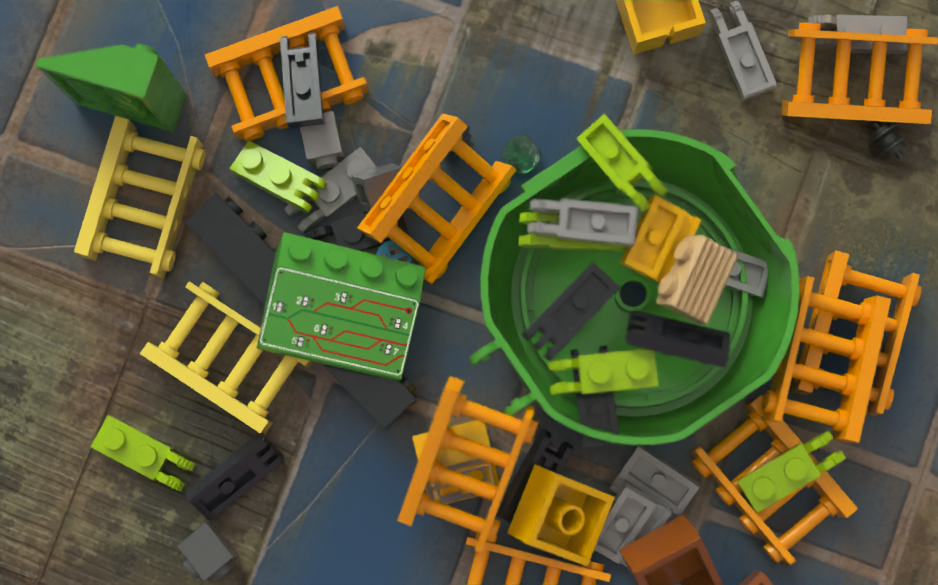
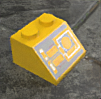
(460, 462)

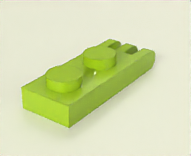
(277, 176)

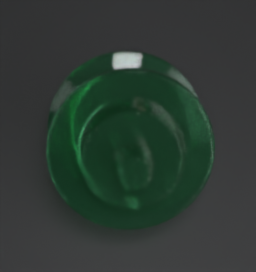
(521, 154)

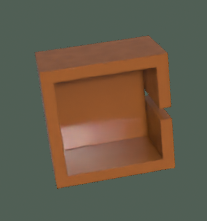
(671, 556)

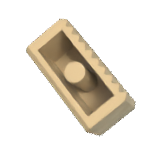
(696, 278)

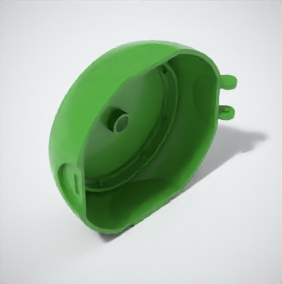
(525, 281)

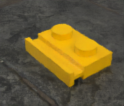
(657, 237)

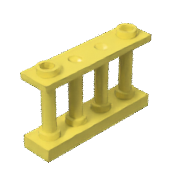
(115, 172)
(195, 373)

